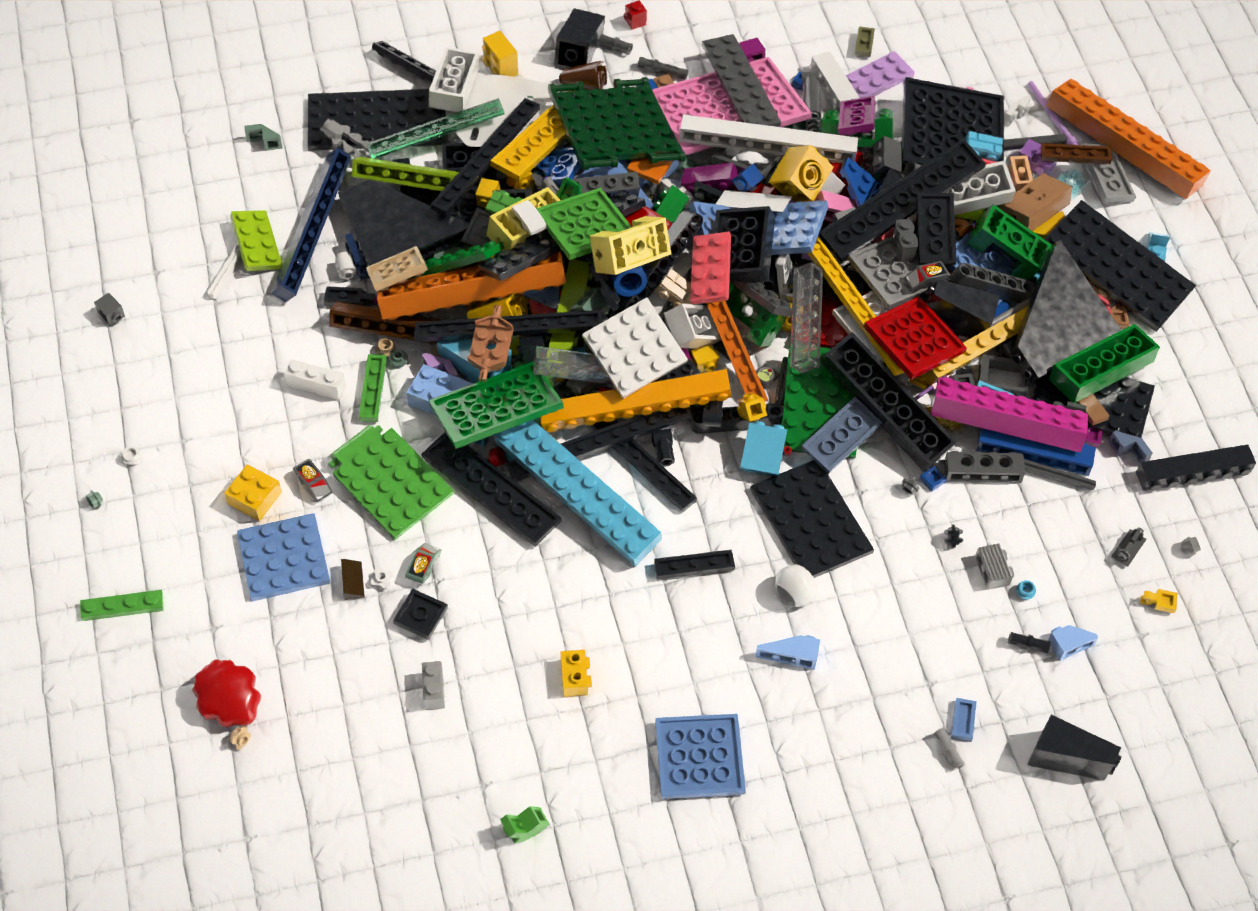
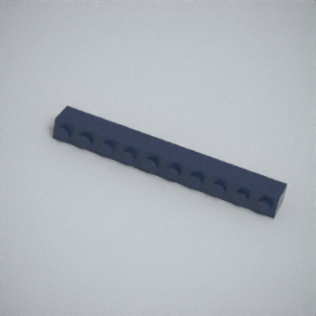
(311, 225)

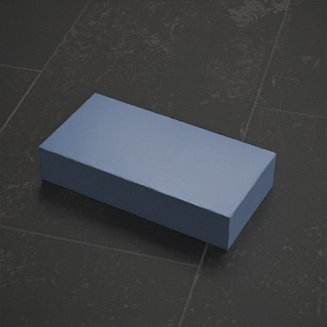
(963, 719)

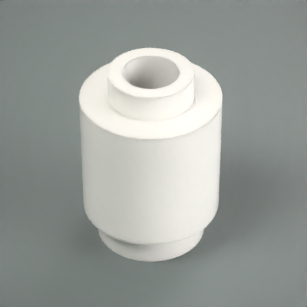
(345, 266)

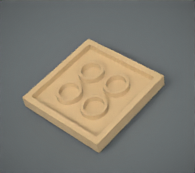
(396, 269)

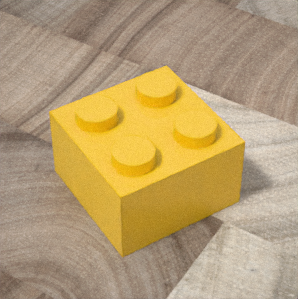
(499, 55)
(253, 492)

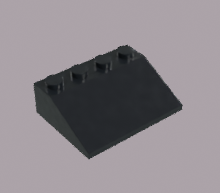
(750, 241)

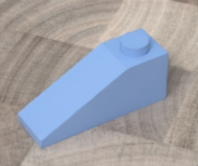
(796, 651)

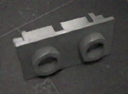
(1129, 546)

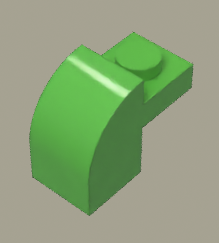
(525, 825)

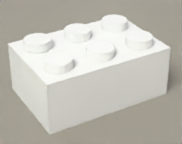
(691, 326)

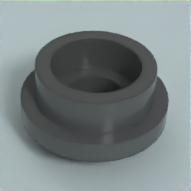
(910, 485)

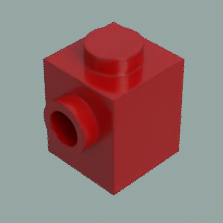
(635, 15)

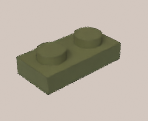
(864, 41)

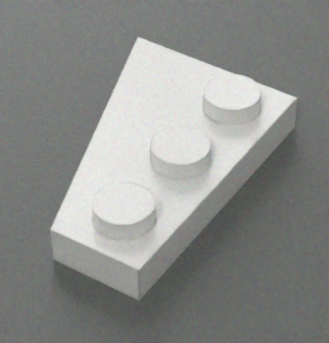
(784, 270)

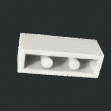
(315, 379)

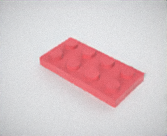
(710, 268)

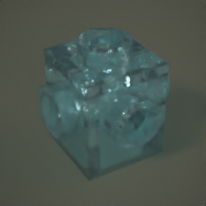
(1078, 181)

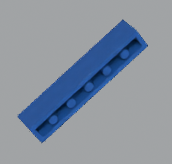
(1038, 452)

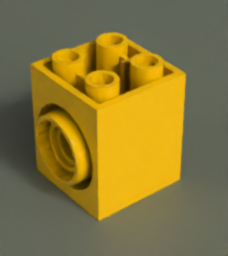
(801, 173)

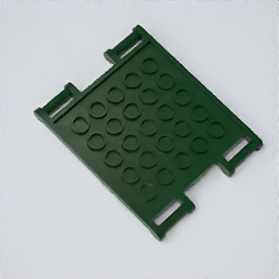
(615, 123)

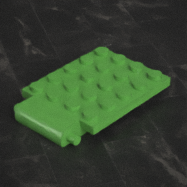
(388, 479)

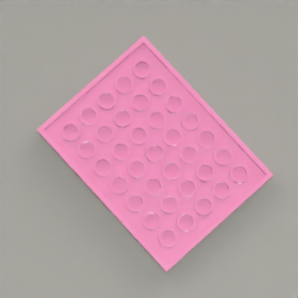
(707, 98)

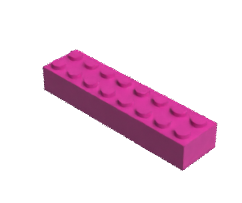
(1009, 414)

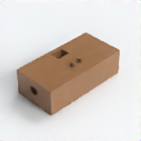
(1038, 201)

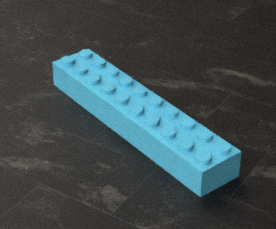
(580, 490)

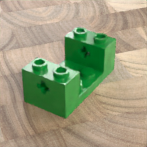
(883, 126)
(999, 228)
(762, 323)

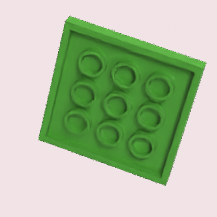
(580, 216)

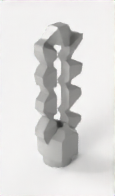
(336, 131)

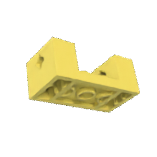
(508, 228)
(631, 247)

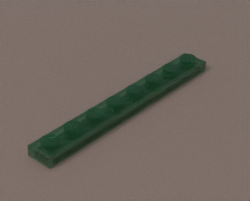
(435, 128)

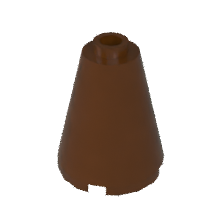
(591, 74)

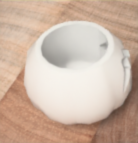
(797, 584)

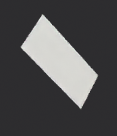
(747, 199)

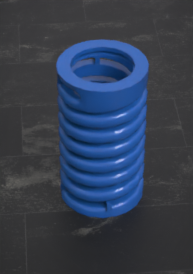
(630, 281)

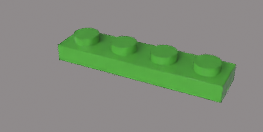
(372, 388)
(121, 605)

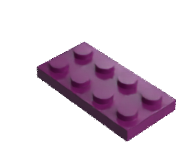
(857, 116)

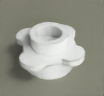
(381, 583)

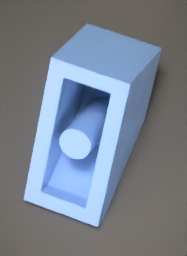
(1071, 640)

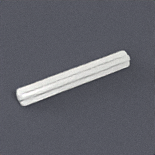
(224, 273)

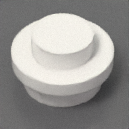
(131, 455)

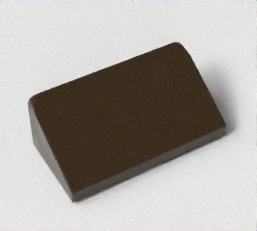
(352, 579)

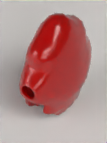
(226, 693)

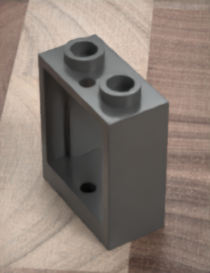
(1004, 364)

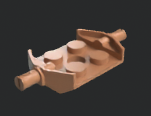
(490, 330)

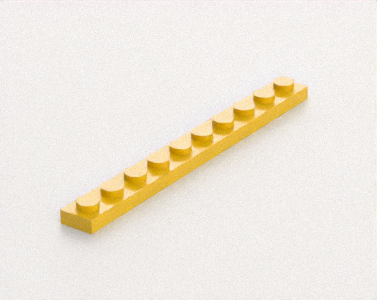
(849, 296)

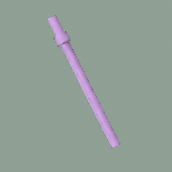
(1069, 139)

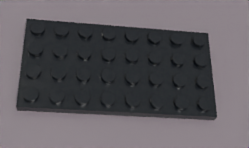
(370, 114)
(1121, 265)

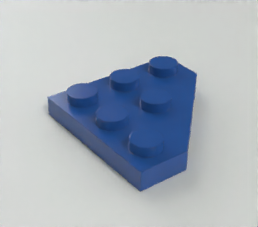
(559, 164)
(859, 181)

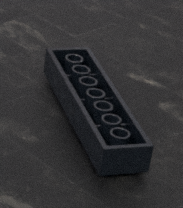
(889, 401)

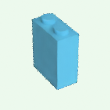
(763, 449)

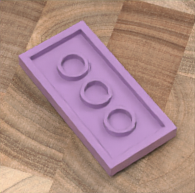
(880, 75)

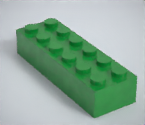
(1104, 363)

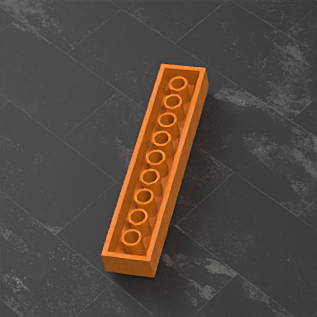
(1128, 138)
(466, 286)

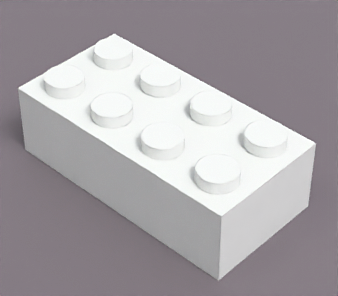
(453, 79)

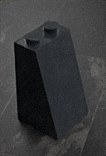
(578, 39)
(962, 307)
(1074, 751)

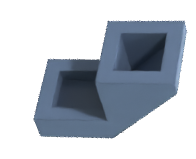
(1124, 443)

